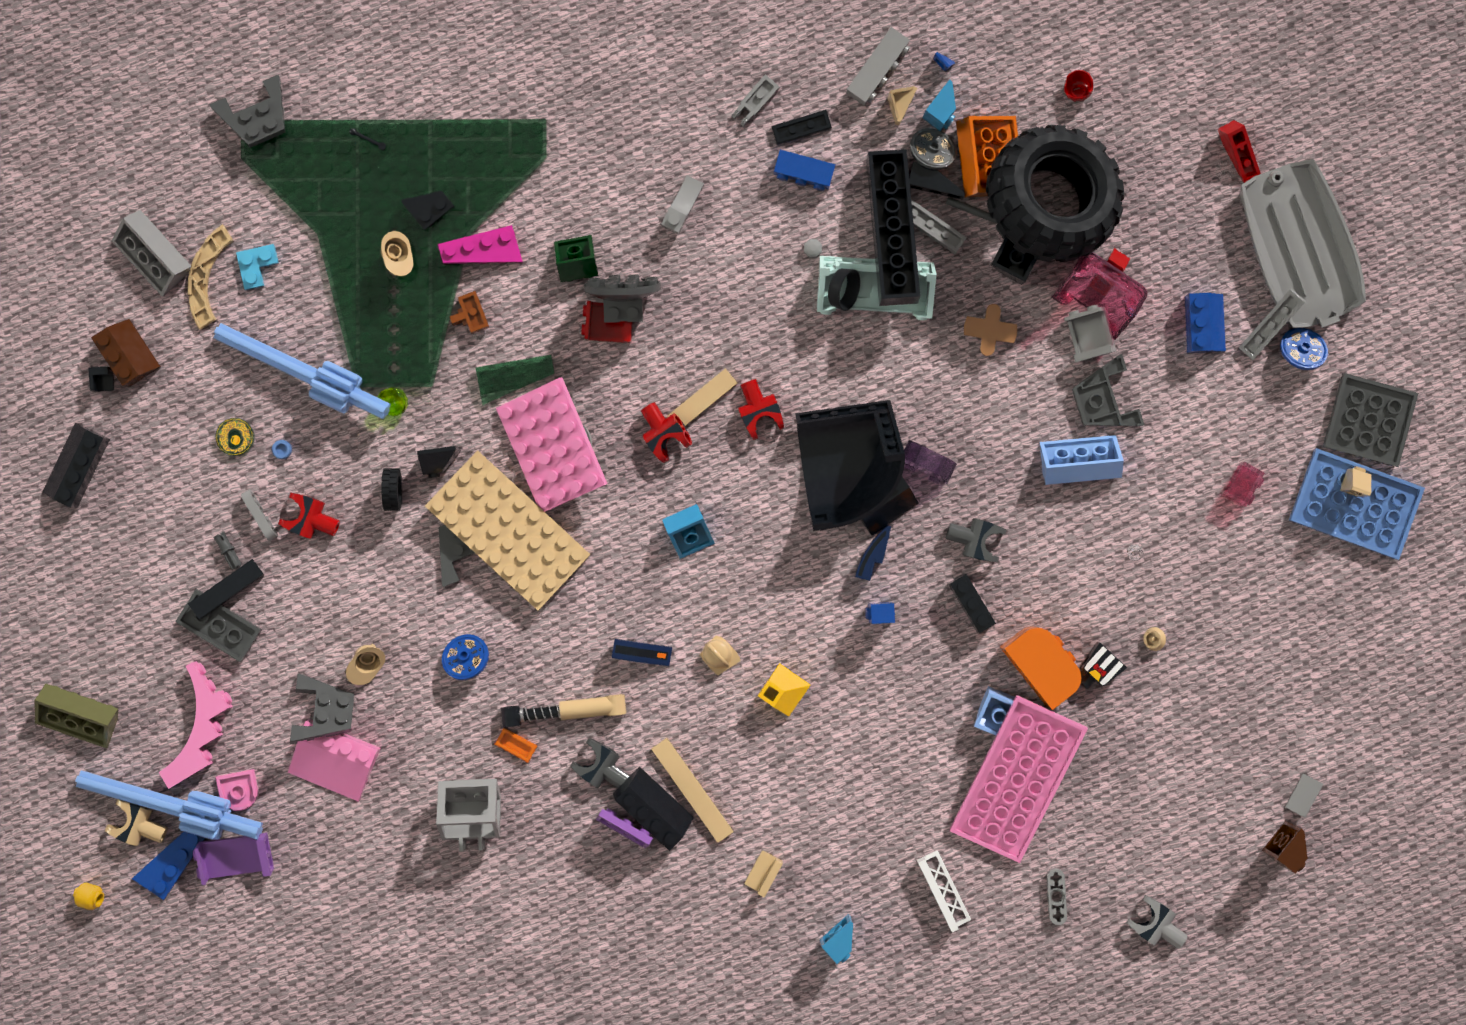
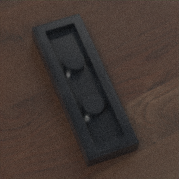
(801, 127)

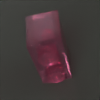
(1243, 484)

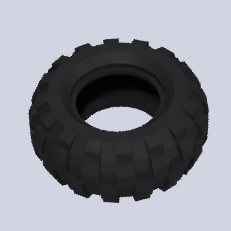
(1083, 165)

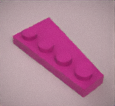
(482, 248)

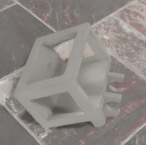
(469, 810)

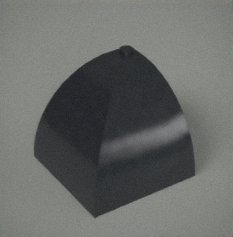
(849, 461)

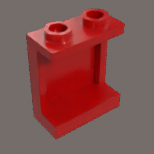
(597, 330)

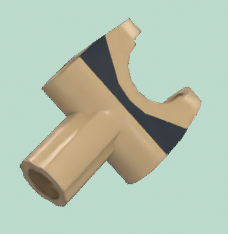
(136, 825)

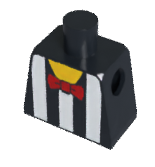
(1100, 666)

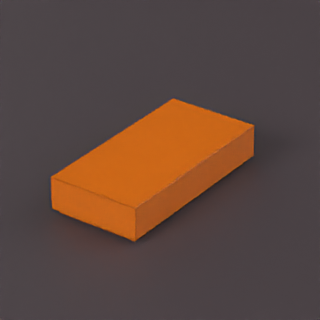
(516, 745)

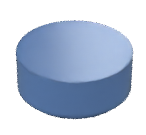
(281, 449)

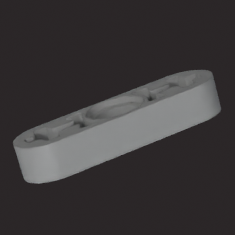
(256, 511)
(1050, 882)

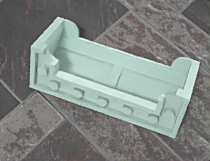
(868, 294)

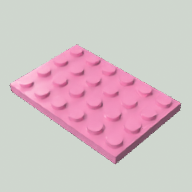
(551, 445)

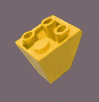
(783, 690)

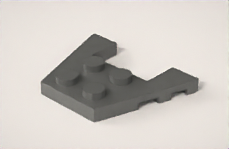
(258, 121)
(1097, 401)
(450, 550)
(331, 711)

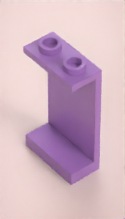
(233, 857)

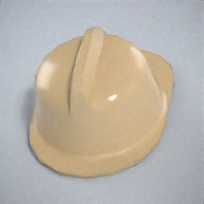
(397, 253)
(719, 655)
(365, 664)

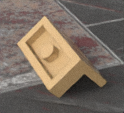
(763, 873)

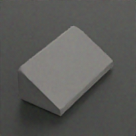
(1304, 795)

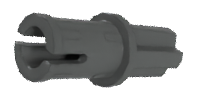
(227, 550)

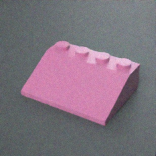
(335, 763)

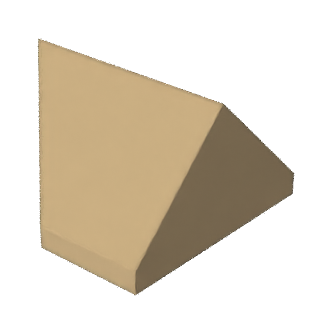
(899, 102)

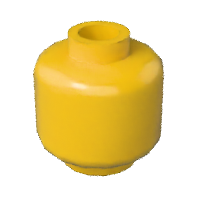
(88, 896)

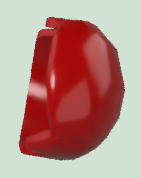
(1081, 80)

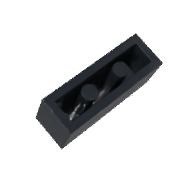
(971, 603)

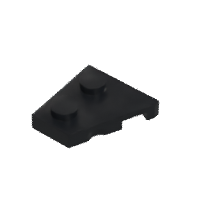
(428, 208)

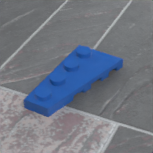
(167, 867)

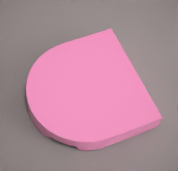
(238, 788)

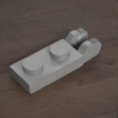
(756, 99)

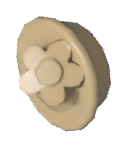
(1154, 638)

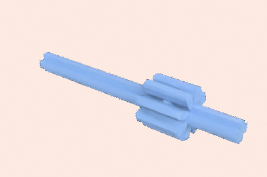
(329, 384)
(199, 815)

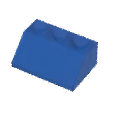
(1205, 322)

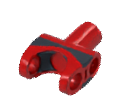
(758, 407)
(663, 430)
(310, 518)

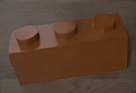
(125, 352)
(1288, 847)

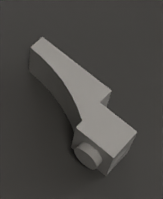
(682, 205)

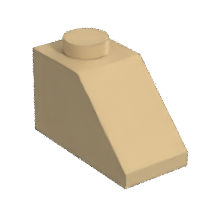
(1356, 482)

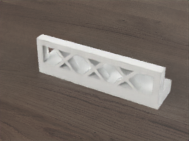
(937, 893)

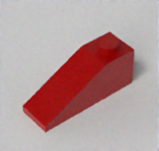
(1238, 147)

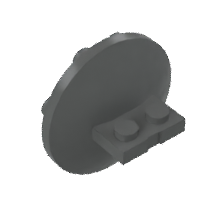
(622, 299)

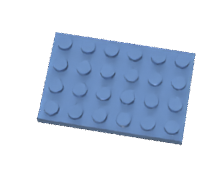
(1372, 521)

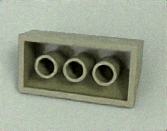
(75, 715)

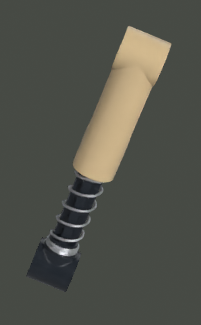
(566, 710)

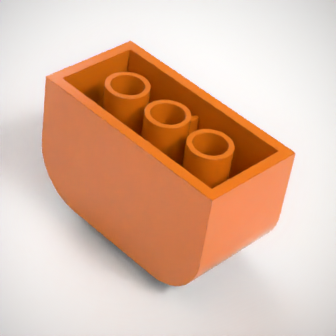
(1044, 664)

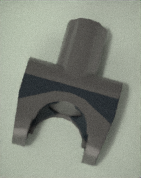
(975, 538)
(602, 768)

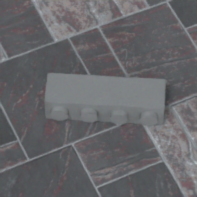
(878, 66)

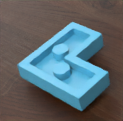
(251, 261)

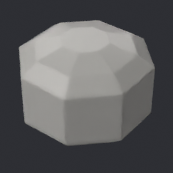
(812, 248)

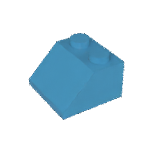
(942, 108)
(688, 531)
(838, 940)

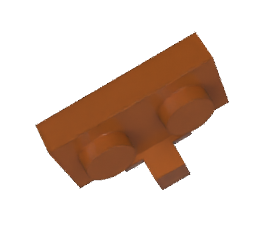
(470, 313)

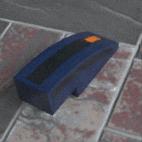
(873, 553)
(641, 652)

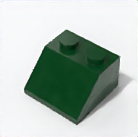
(575, 258)

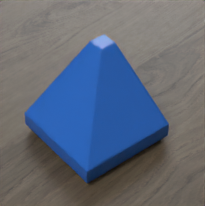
(944, 62)

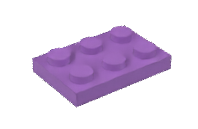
(624, 828)

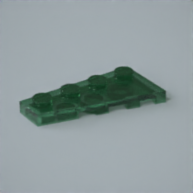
(509, 376)

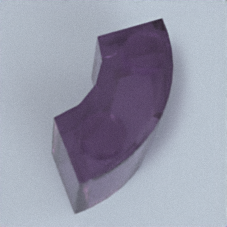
(928, 462)

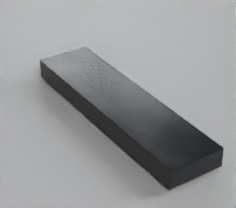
(226, 589)

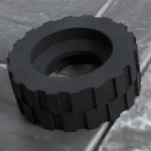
(391, 489)

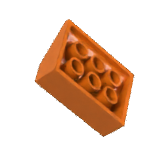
(979, 144)

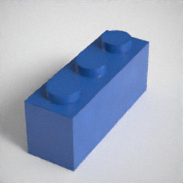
(804, 170)

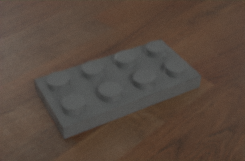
(221, 629)

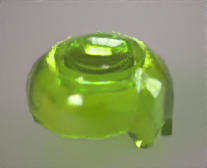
(394, 394)

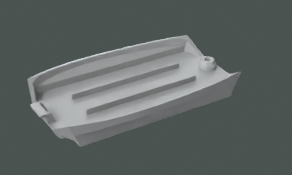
(1303, 242)

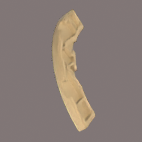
(200, 273)

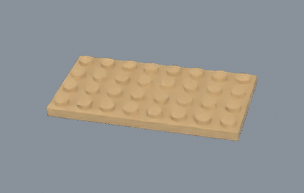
(507, 530)

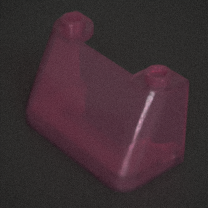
(1100, 283)

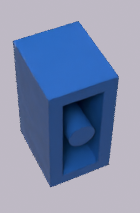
(880, 613)

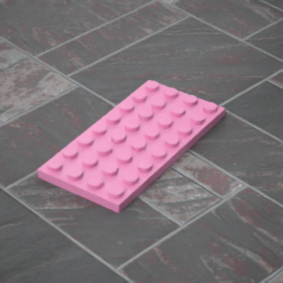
(1018, 778)

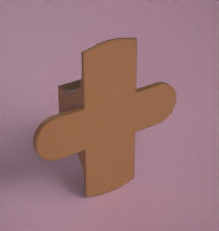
(990, 329)

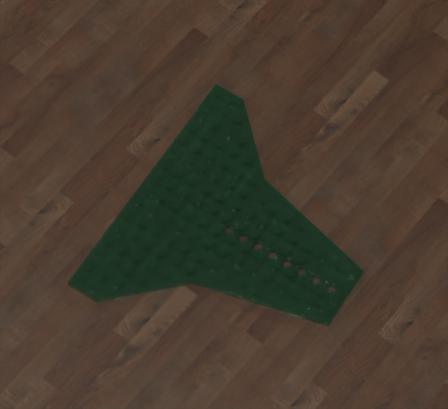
(354, 198)

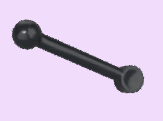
(382, 146)

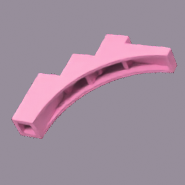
(205, 730)

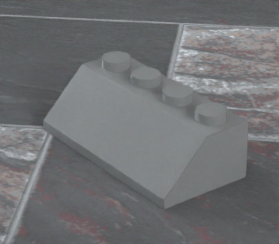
(150, 252)

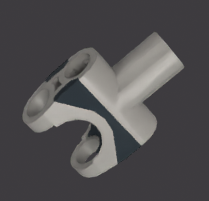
(1159, 925)

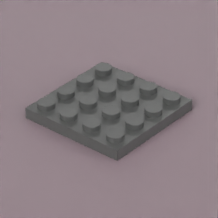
(1370, 420)

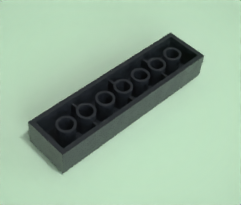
(893, 227)

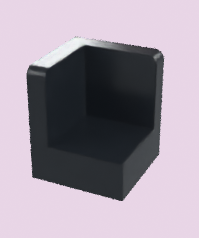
(101, 379)

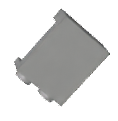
(1090, 333)

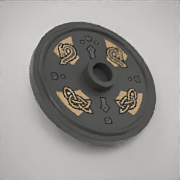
(933, 149)

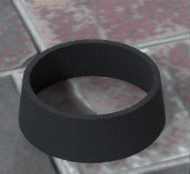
(851, 292)

